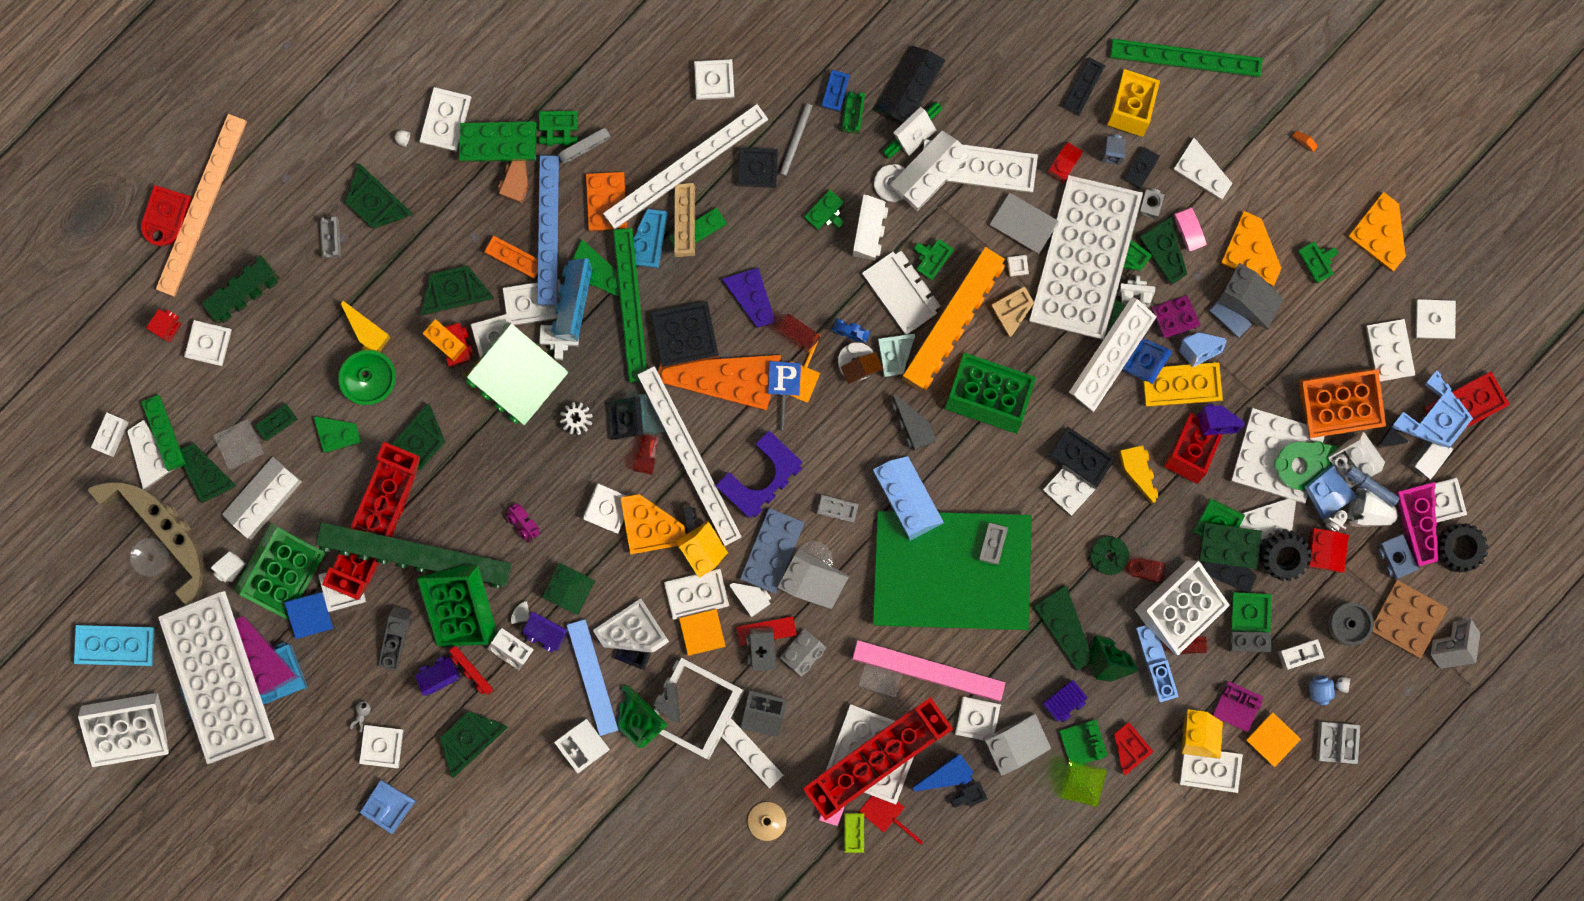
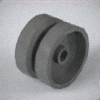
(1360, 618)

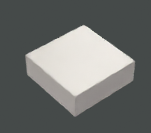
(1017, 266)

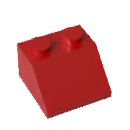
(1328, 550)

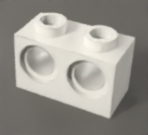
(510, 649)
(1301, 654)

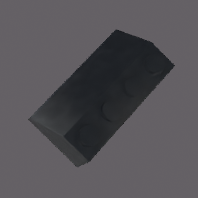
(910, 84)

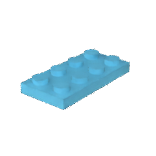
(114, 645)

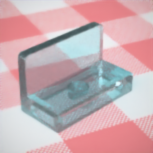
(650, 418)

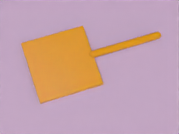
(807, 379)

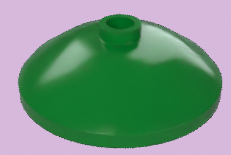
(371, 387)

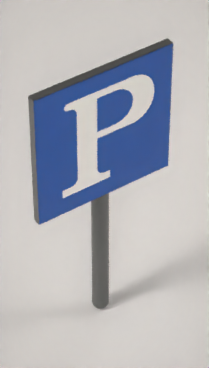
(784, 380)

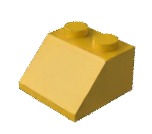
(702, 549)
(1202, 734)

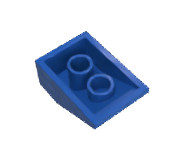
(949, 774)

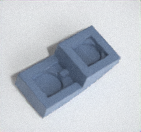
(1233, 321)

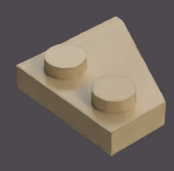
(1013, 309)

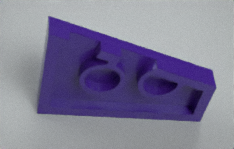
(752, 296)

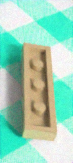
(684, 220)

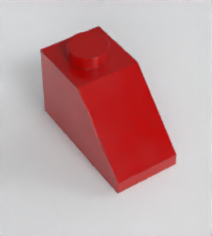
(1065, 162)

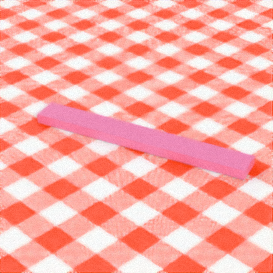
(928, 671)

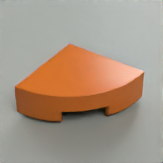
(1305, 140)

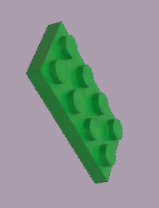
(497, 141)

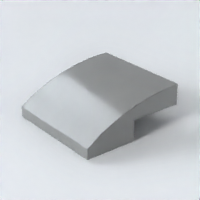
(1338, 742)

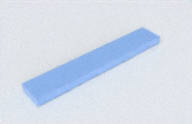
(592, 677)

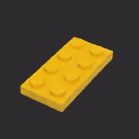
(1184, 385)

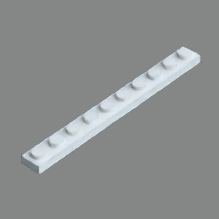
(685, 167)
(689, 456)

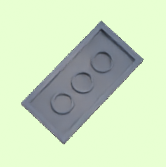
(772, 550)

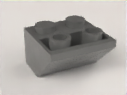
(763, 713)

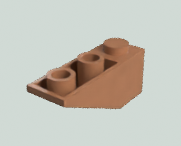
(515, 183)

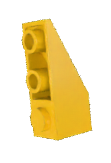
(1136, 468)

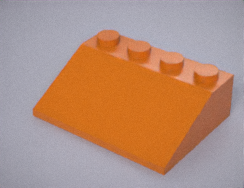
(1342, 402)

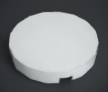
(882, 182)

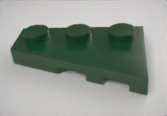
(204, 474)

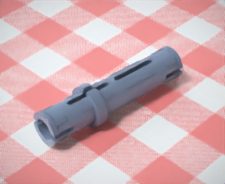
(1368, 483)

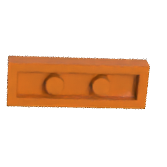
(512, 257)

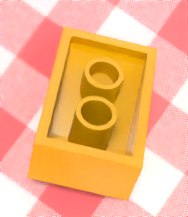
(1133, 103)

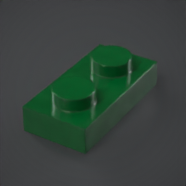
(276, 422)

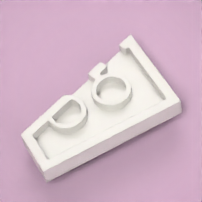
(1202, 170)
(146, 454)

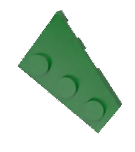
(603, 274)

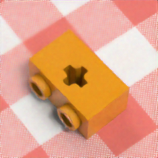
(444, 340)

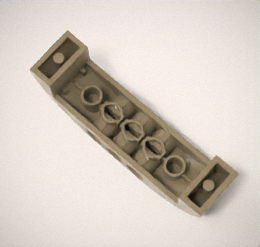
(187, 553)

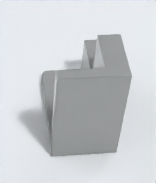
(1459, 648)

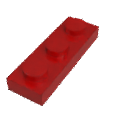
(470, 671)

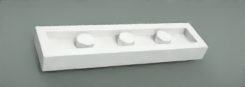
(751, 754)

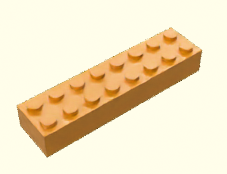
(952, 320)

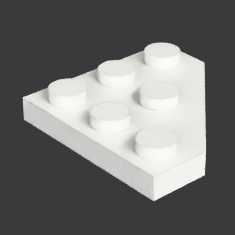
(632, 630)

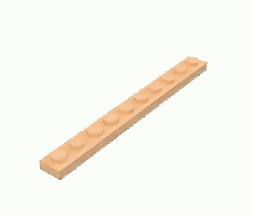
(201, 205)

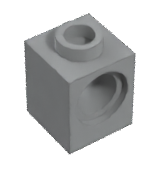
(1145, 209)

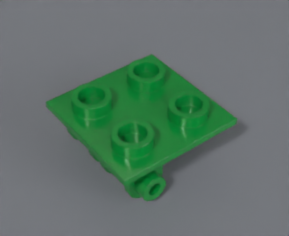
(1084, 742)

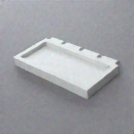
(900, 293)

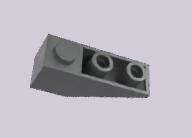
(917, 428)
(395, 637)

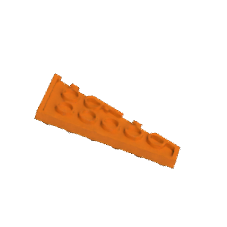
(729, 379)

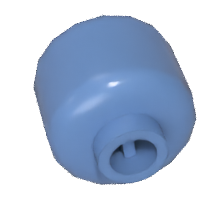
(1321, 690)

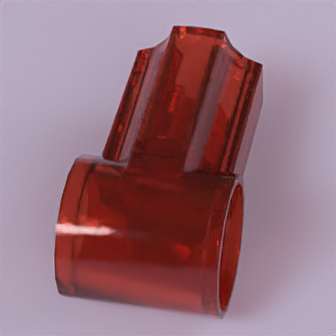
(646, 458)
(1197, 646)

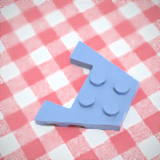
(1444, 420)

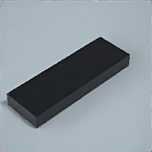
(1083, 86)

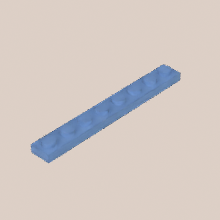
(548, 230)

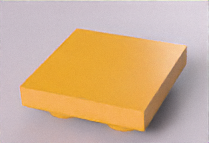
(702, 632)
(1273, 739)

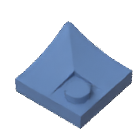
(1329, 492)
(387, 806)

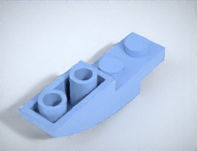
(1156, 664)

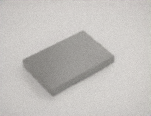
(1024, 223)

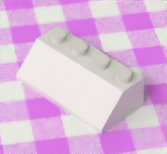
(930, 170)
(261, 498)

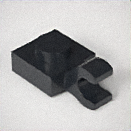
(690, 515)
(972, 795)

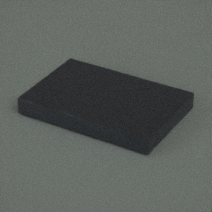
(1081, 458)

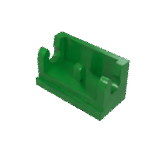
(853, 113)

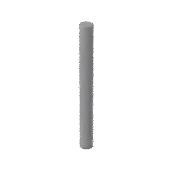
(795, 140)

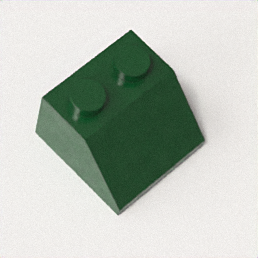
(568, 589)

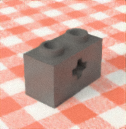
(1249, 642)
(761, 660)

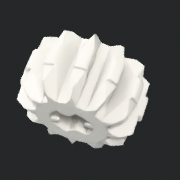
(570, 423)

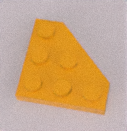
(1381, 232)
(1252, 248)
(648, 525)

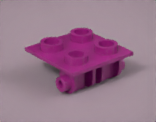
(1176, 316)
(1238, 706)

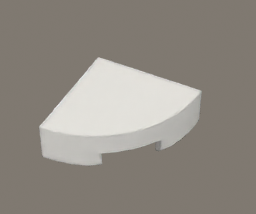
(520, 613)

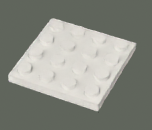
(1260, 446)
(856, 730)

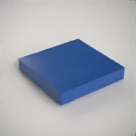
(1147, 360)
(309, 615)

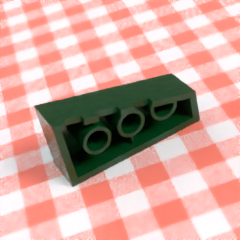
(241, 290)

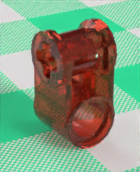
(1150, 570)

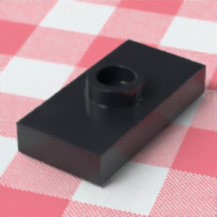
(1142, 167)

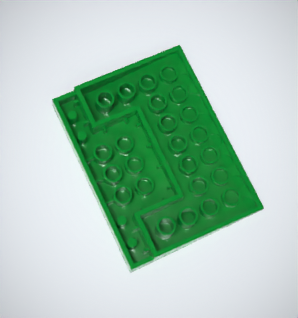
(940, 577)

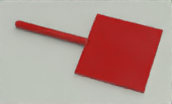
(883, 813)

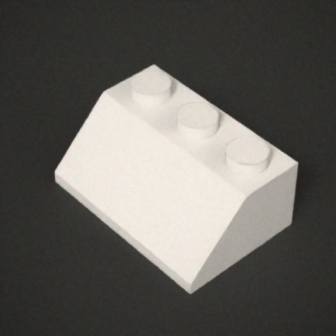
(870, 228)

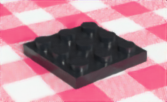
(685, 335)

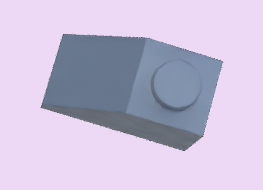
(1114, 149)

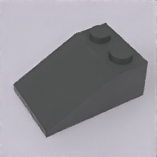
(1251, 296)

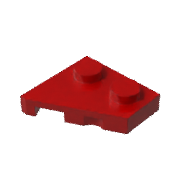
(1130, 748)

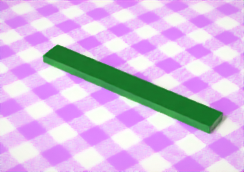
(1186, 58)
(630, 303)

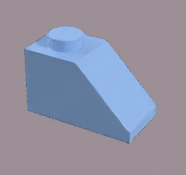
(1201, 347)

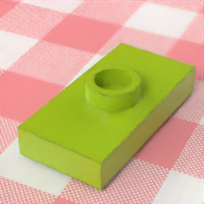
(854, 832)

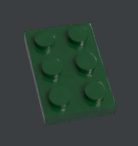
(1230, 545)

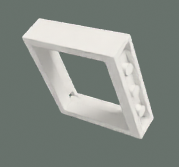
(723, 719)

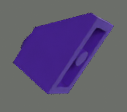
(1218, 420)

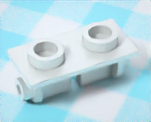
(1336, 521)

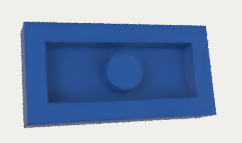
(835, 90)

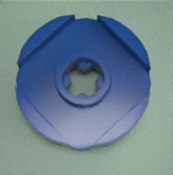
(852, 331)

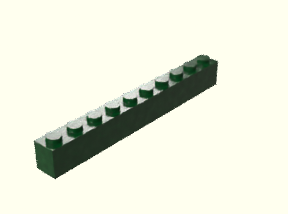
(407, 553)

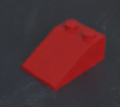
(1192, 451)

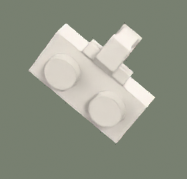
(558, 345)

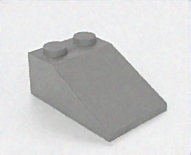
(813, 580)
(1017, 744)

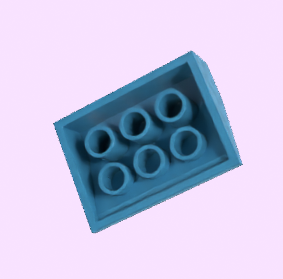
(573, 300)

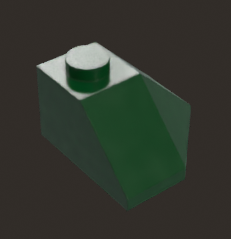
(1108, 661)

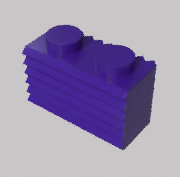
(1064, 701)

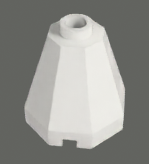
(1370, 510)

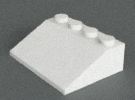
(1182, 606)
(124, 729)

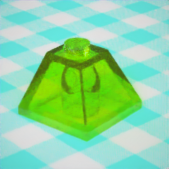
(1083, 783)

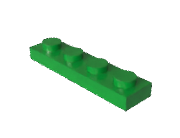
(163, 433)

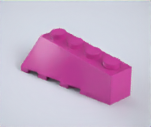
(1419, 522)

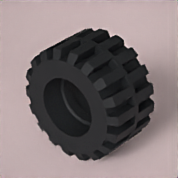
(1477, 542)
(1292, 567)

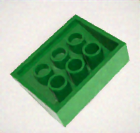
(990, 393)
(279, 570)
(458, 607)

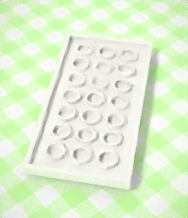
(1086, 257)
(216, 677)

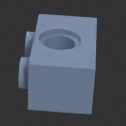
(1407, 563)

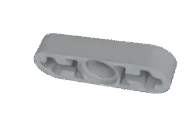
(584, 145)

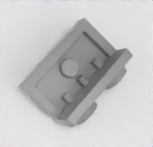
(803, 652)

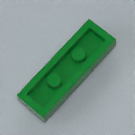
(705, 226)

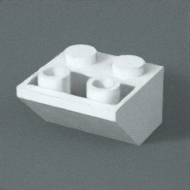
(1359, 453)
(582, 746)

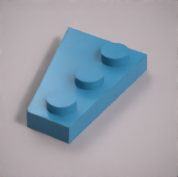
(650, 238)

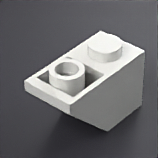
(228, 567)

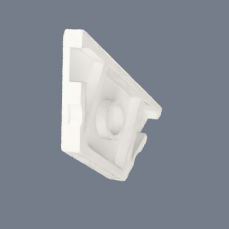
(1270, 518)

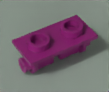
(527, 530)

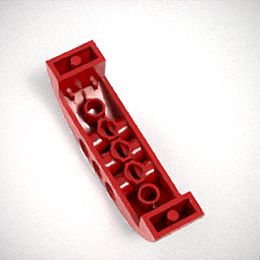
(376, 515)
(877, 758)

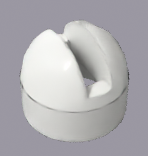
(402, 137)
(1343, 684)

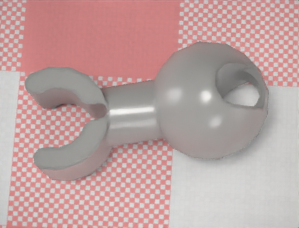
(361, 713)

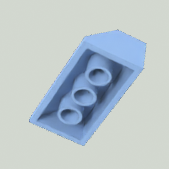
(908, 497)

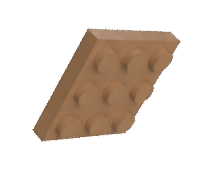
(1408, 619)

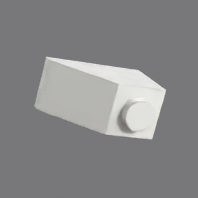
(751, 598)

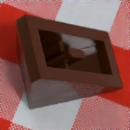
(861, 367)

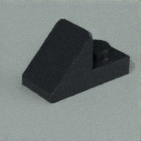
(1392, 437)
(634, 658)

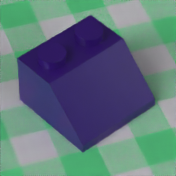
(544, 631)
(438, 676)

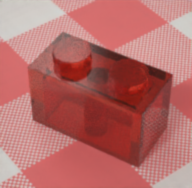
(798, 333)

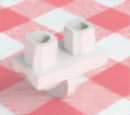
(1136, 289)

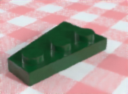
(1164, 248)

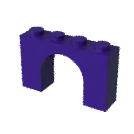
(751, 500)

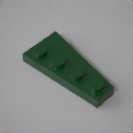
(1062, 621)

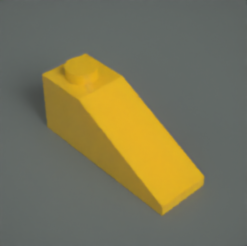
(367, 332)

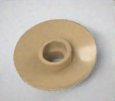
(771, 811)

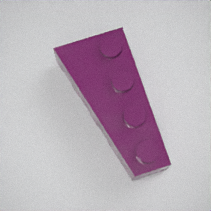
(266, 664)

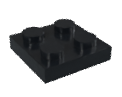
(758, 167)
(625, 418)

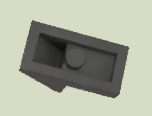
(671, 708)

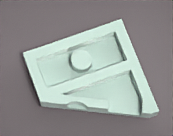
(895, 353)

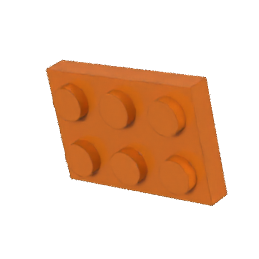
(603, 193)

